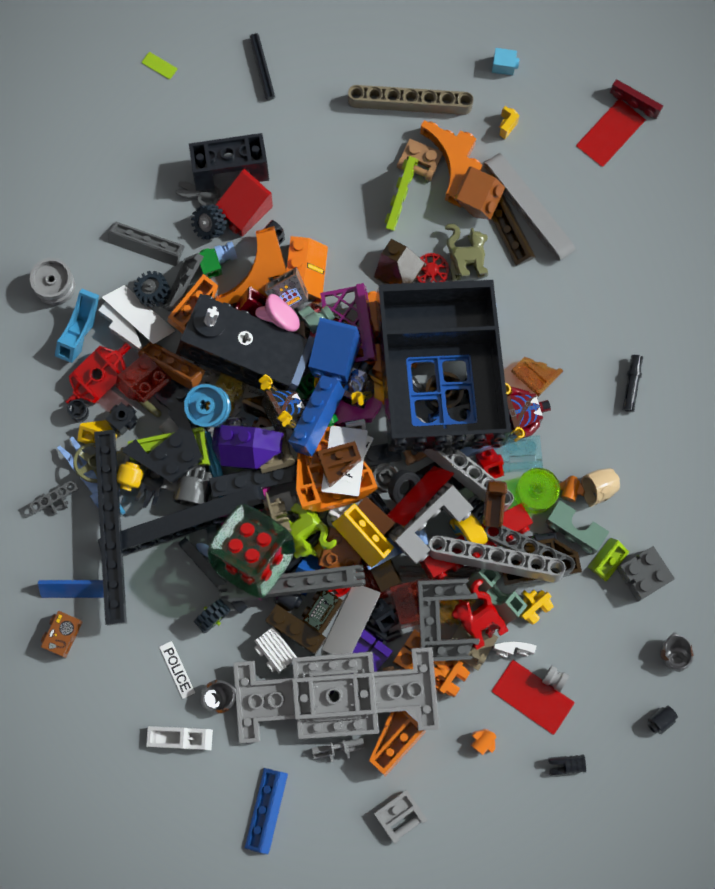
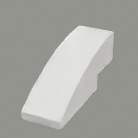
(120, 326)
(179, 738)

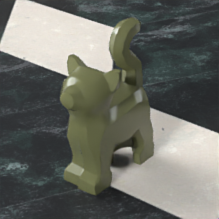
(466, 256)

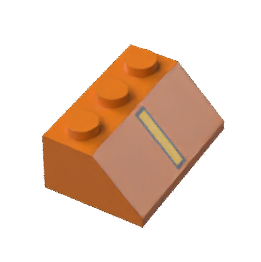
(310, 261)

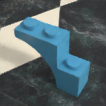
(81, 322)

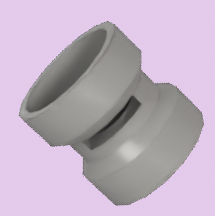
(557, 680)

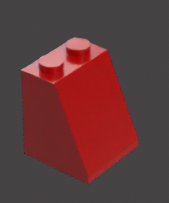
(245, 203)

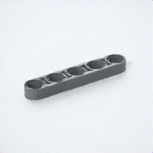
(521, 539)

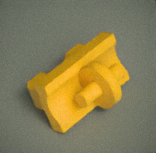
(534, 601)

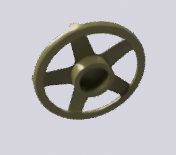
(91, 463)

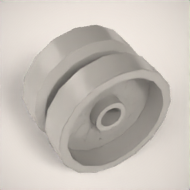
(52, 281)

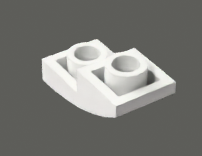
(507, 648)

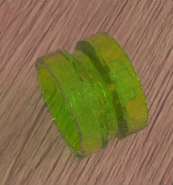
(543, 481)

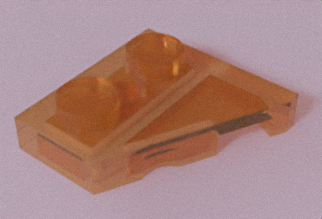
(536, 375)

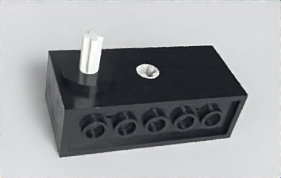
(240, 344)

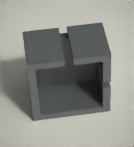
(647, 572)

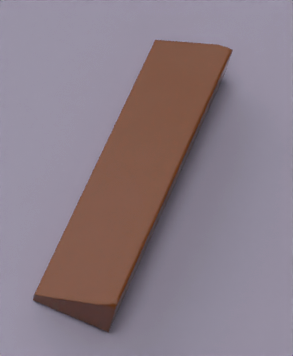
(175, 366)

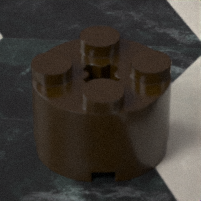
(453, 397)

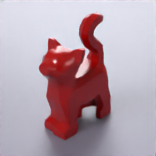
(480, 619)

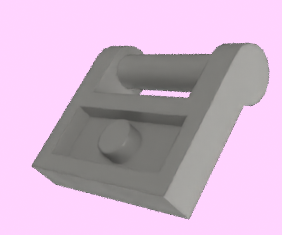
(397, 810)

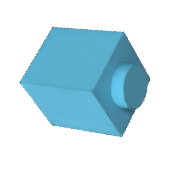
(505, 61)

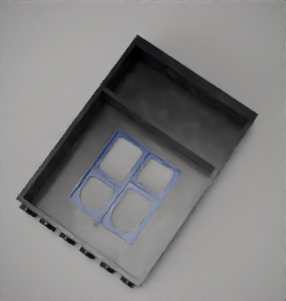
(436, 326)

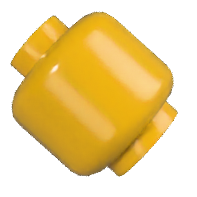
(129, 476)

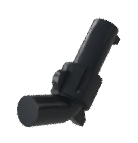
(383, 637)

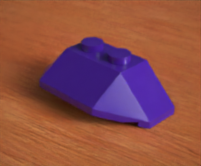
(245, 446)

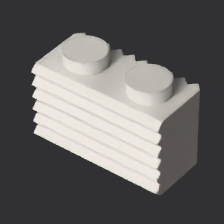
(275, 650)

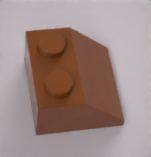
(479, 193)

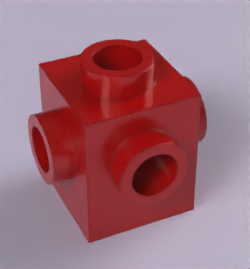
(491, 463)

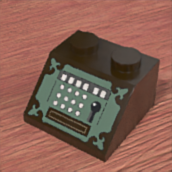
(322, 610)

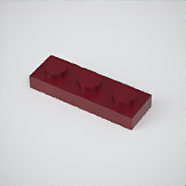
(636, 99)

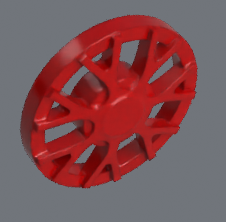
(432, 269)

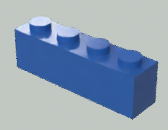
(316, 416)

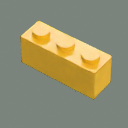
(363, 535)

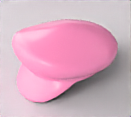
(279, 313)

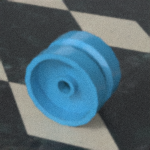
(196, 403)

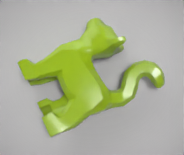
(304, 527)

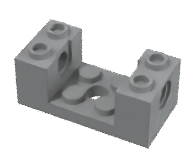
(446, 498)

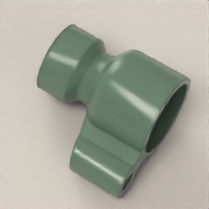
(312, 318)

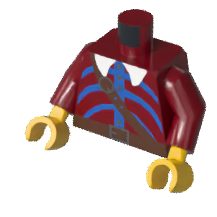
(524, 411)

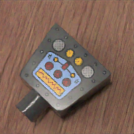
(290, 289)

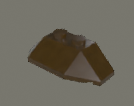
(510, 579)

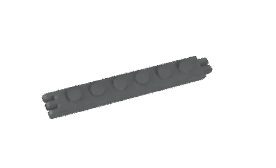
(302, 583)

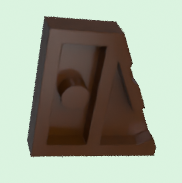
(338, 461)

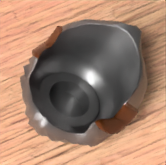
(677, 652)
(218, 696)

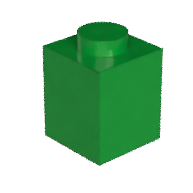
(210, 264)

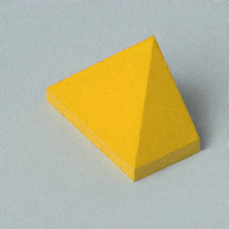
(86, 430)

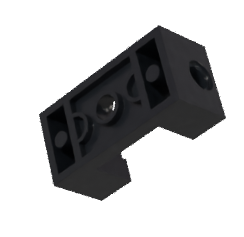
(209, 158)

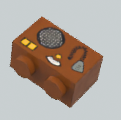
(61, 633)

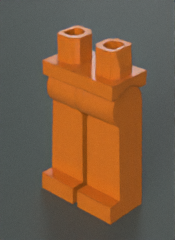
(444, 671)

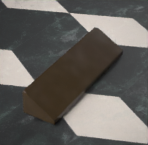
(511, 233)

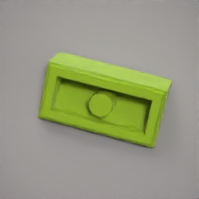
(608, 559)

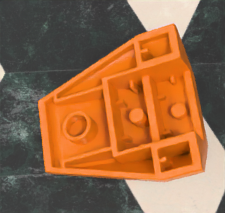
(310, 483)

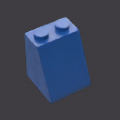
(334, 350)

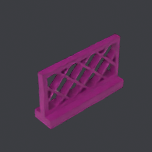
(364, 317)

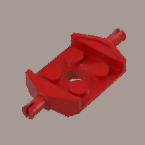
(105, 359)

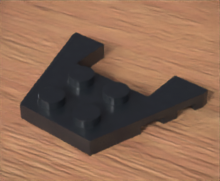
(175, 454)

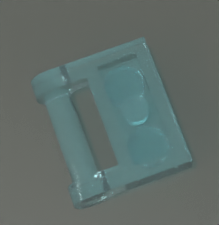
(524, 447)

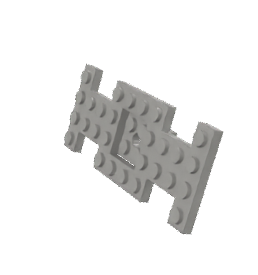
(360, 693)

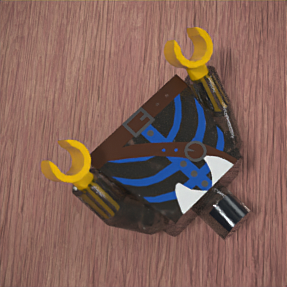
(359, 386)
(281, 406)

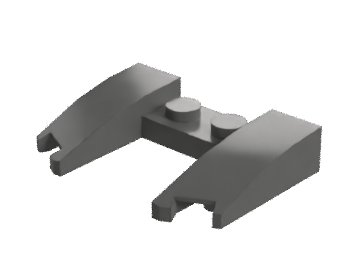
(428, 596)

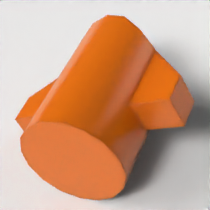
(571, 488)
(483, 741)

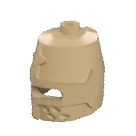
(603, 483)

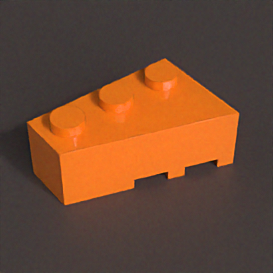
(183, 311)
(395, 741)

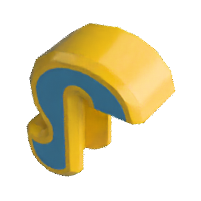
(470, 529)

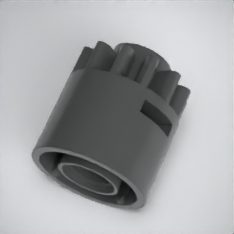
(193, 487)

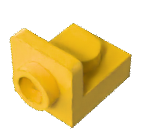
(510, 121)

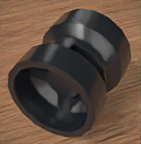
(74, 409)

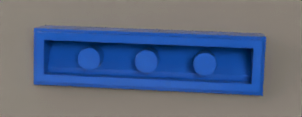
(71, 588)
(266, 811)

